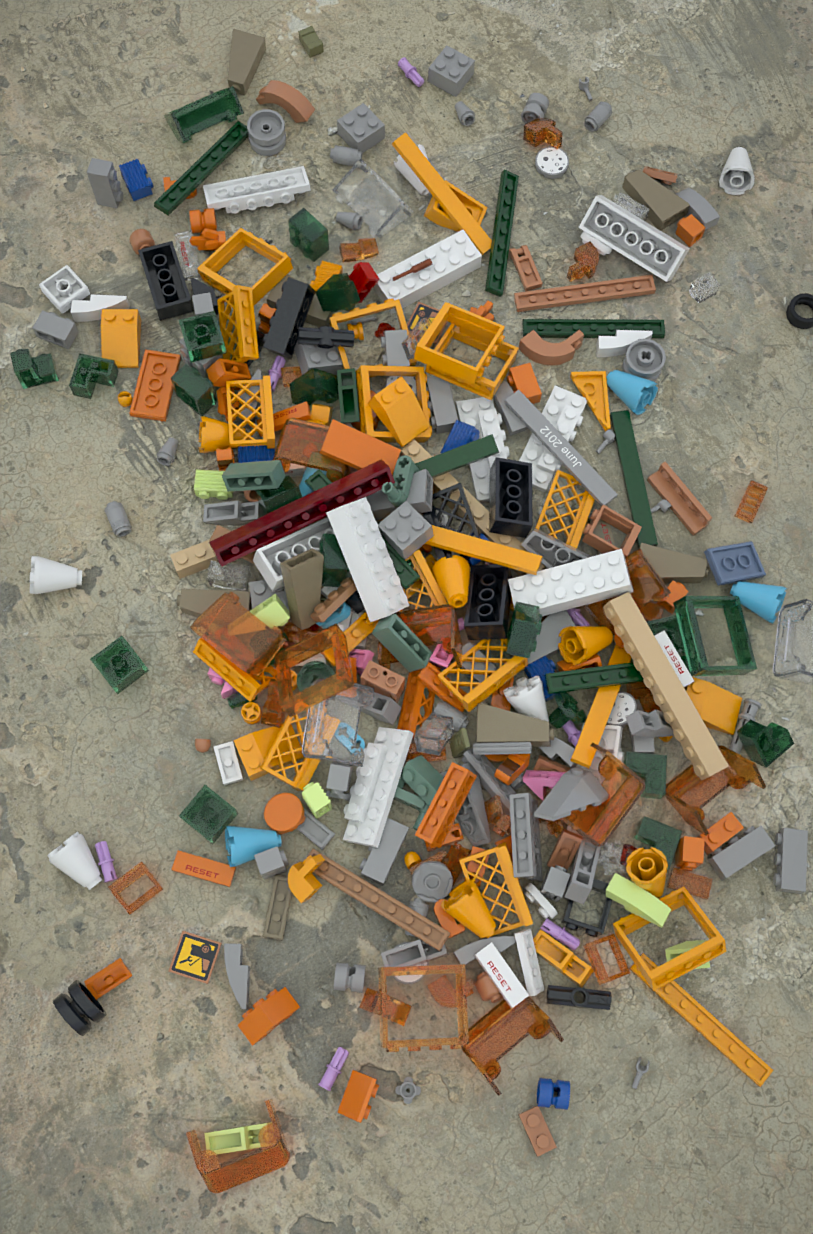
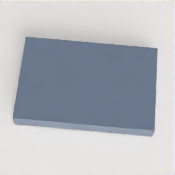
(734, 563)

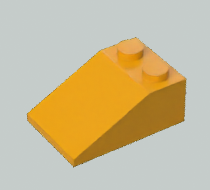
(437, 214)
(121, 336)
(399, 411)
(715, 705)
(256, 745)

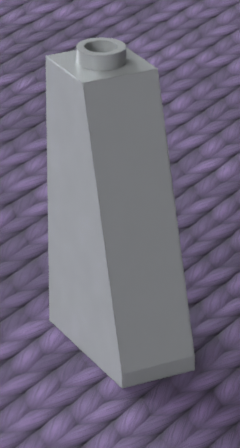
(419, 497)
(549, 636)

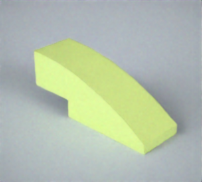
(637, 900)
(234, 1139)

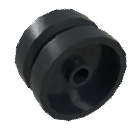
(79, 1008)

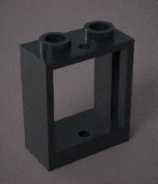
(593, 931)

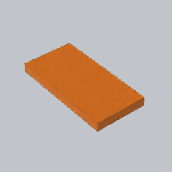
(154, 385)
(356, 447)

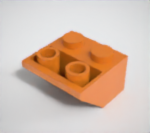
(357, 1096)

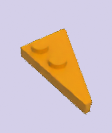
(594, 388)

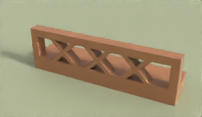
(682, 501)

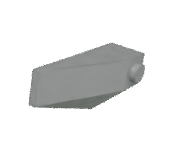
(572, 792)
(472, 813)

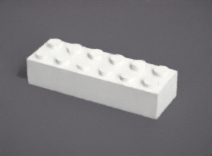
(633, 238)
(450, 260)
(270, 556)
(368, 559)
(574, 583)

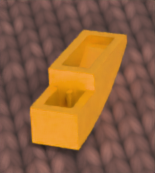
(562, 959)

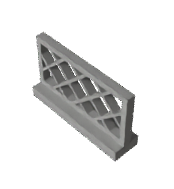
(525, 837)

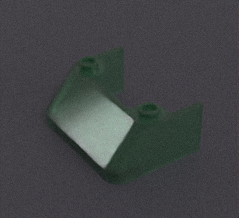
(204, 113)

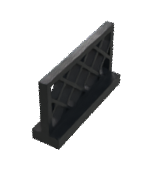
(433, 518)

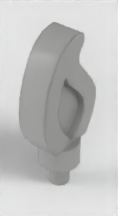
(347, 796)

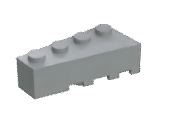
(551, 549)

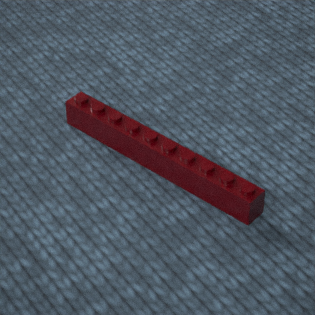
(300, 512)

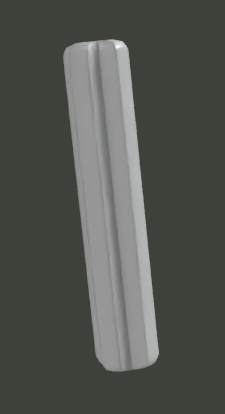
(502, 748)

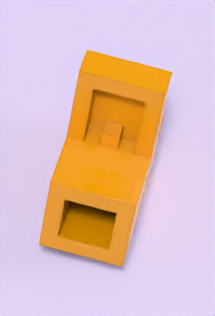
(321, 414)
(302, 881)

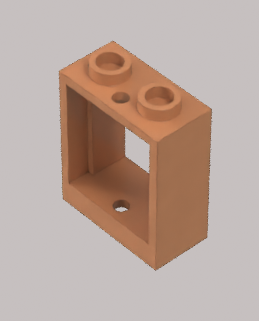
(615, 520)
(389, 685)

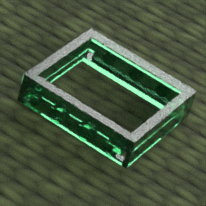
(693, 641)

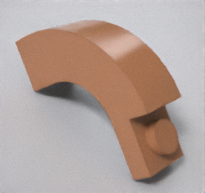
(288, 98)
(550, 353)

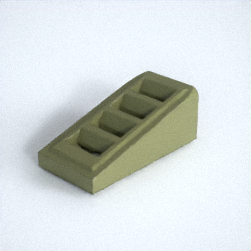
(459, 743)

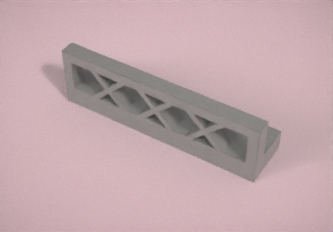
(486, 774)

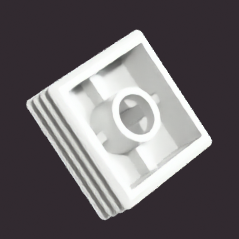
(68, 280)

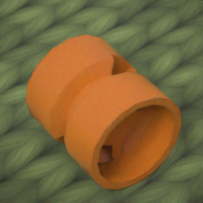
(202, 220)

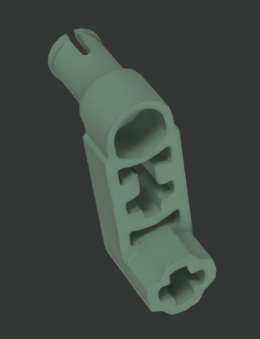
(404, 470)
(411, 800)

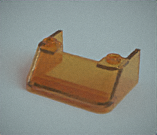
(432, 627)
(624, 789)
(690, 794)
(501, 1031)
(251, 1165)

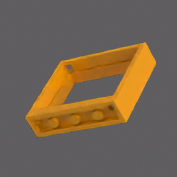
(240, 239)
(371, 309)
(465, 320)
(483, 386)
(364, 397)
(683, 963)

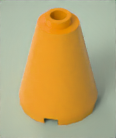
(215, 435)
(453, 579)
(583, 642)
(648, 870)
(470, 909)

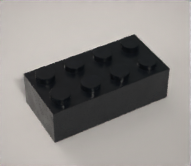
(166, 280)
(289, 316)
(510, 498)
(488, 602)

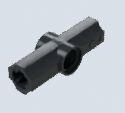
(325, 337)
(565, 996)

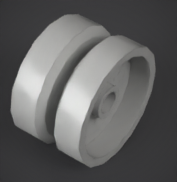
(266, 132)
(644, 359)

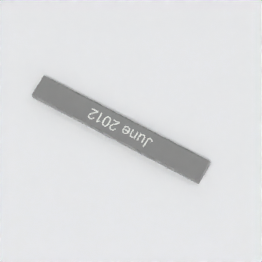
(560, 448)

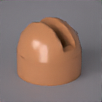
(202, 745)

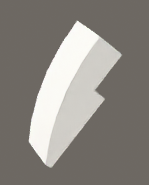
(91, 310)
(617, 345)

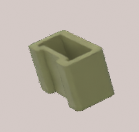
(311, 41)

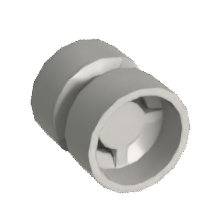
(535, 107)
(349, 977)

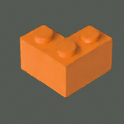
(267, 1015)

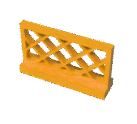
(245, 328)
(266, 412)
(579, 519)
(428, 582)
(236, 677)
(491, 683)
(307, 766)
(513, 885)

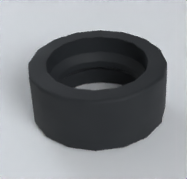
(796, 320)

